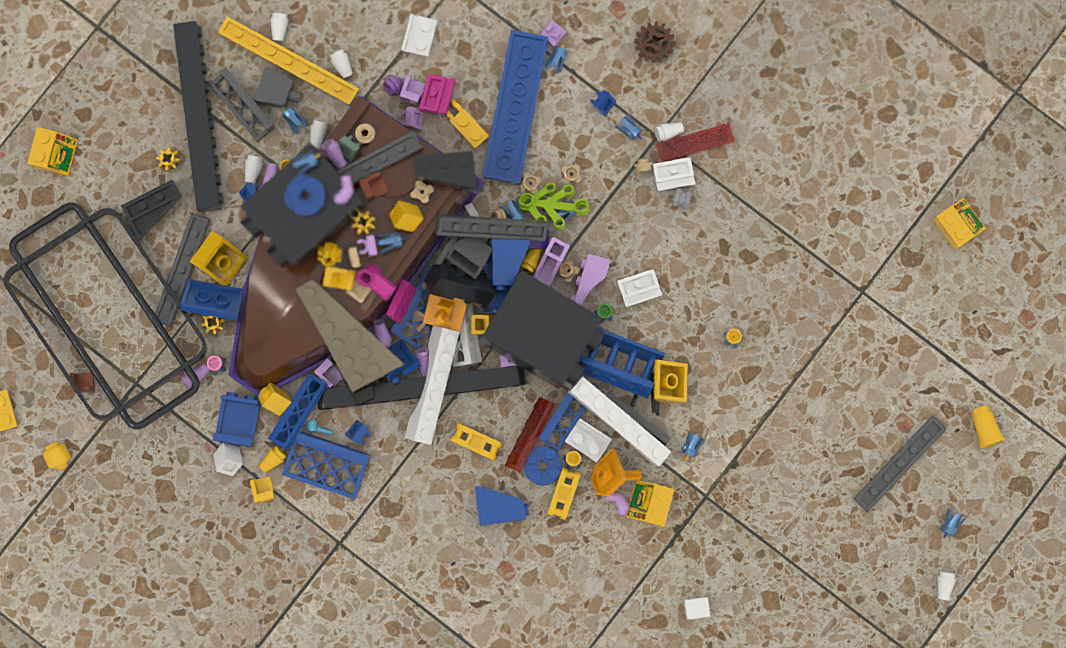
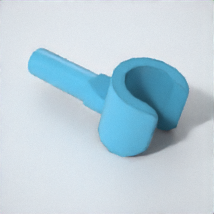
(312, 427)

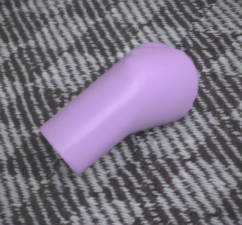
(346, 192)
(621, 502)

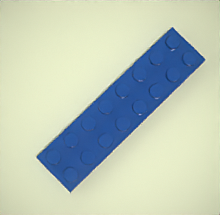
(515, 107)

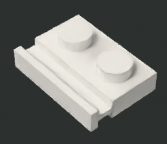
(419, 35)
(674, 174)
(639, 288)
(588, 440)

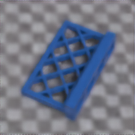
(397, 329)
(331, 448)

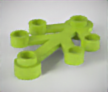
(552, 204)

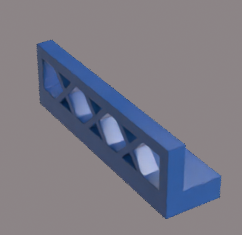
(298, 411)
(557, 417)

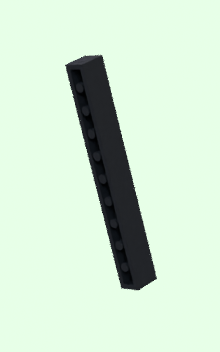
(197, 117)

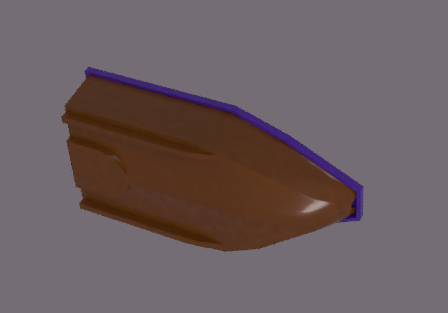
(274, 329)

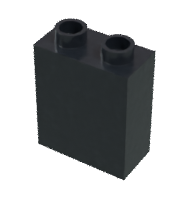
(295, 235)
(543, 331)

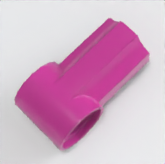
(377, 282)

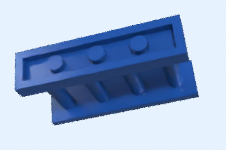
(622, 378)

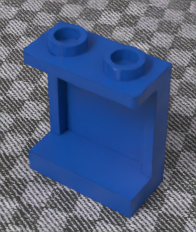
(237, 420)

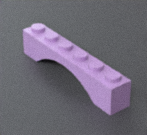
(551, 261)
(593, 274)

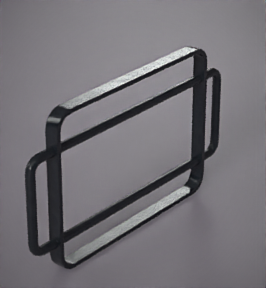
(22, 264)

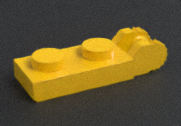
(467, 126)

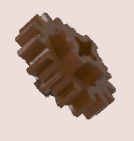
(657, 50)

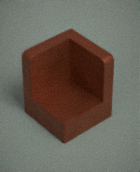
(374, 186)
(83, 381)

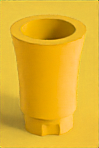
(986, 427)

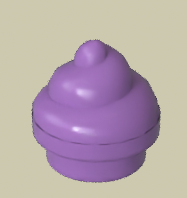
(392, 85)

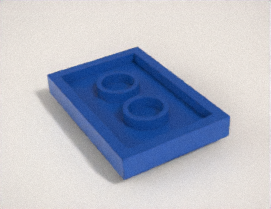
(212, 299)

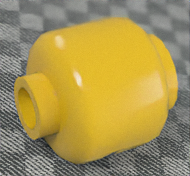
(56, 455)

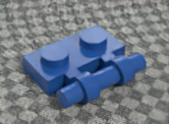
(402, 352)

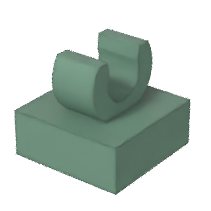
(348, 148)

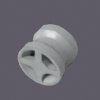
(682, 198)

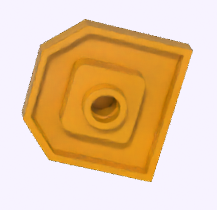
(445, 312)
(610, 475)

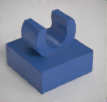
(603, 102)
(248, 190)
(357, 431)

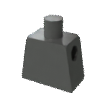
(276, 90)
(470, 254)

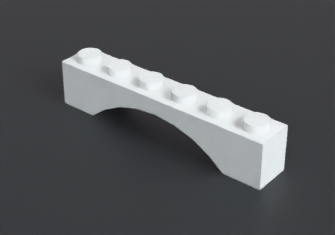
(441, 353)
(621, 422)

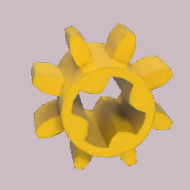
(164, 154)
(358, 221)
(329, 254)
(213, 328)

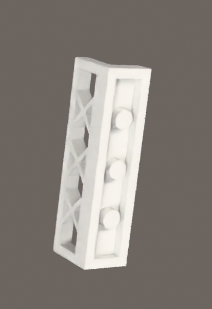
(468, 343)

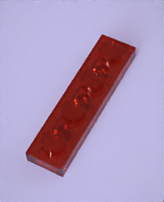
(695, 142)
(529, 434)

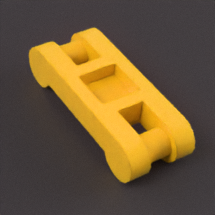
(476, 442)
(564, 493)

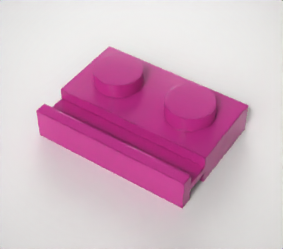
(437, 95)
(401, 302)

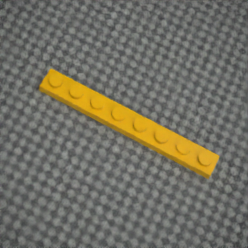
(288, 61)

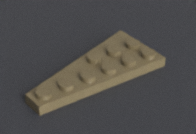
(352, 345)

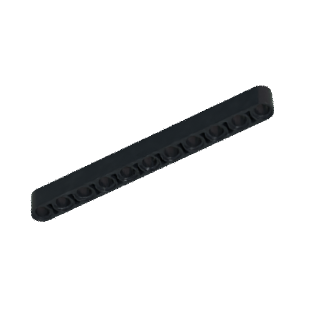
(412, 388)

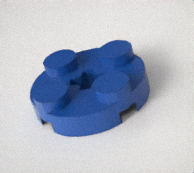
(301, 206)
(552, 471)

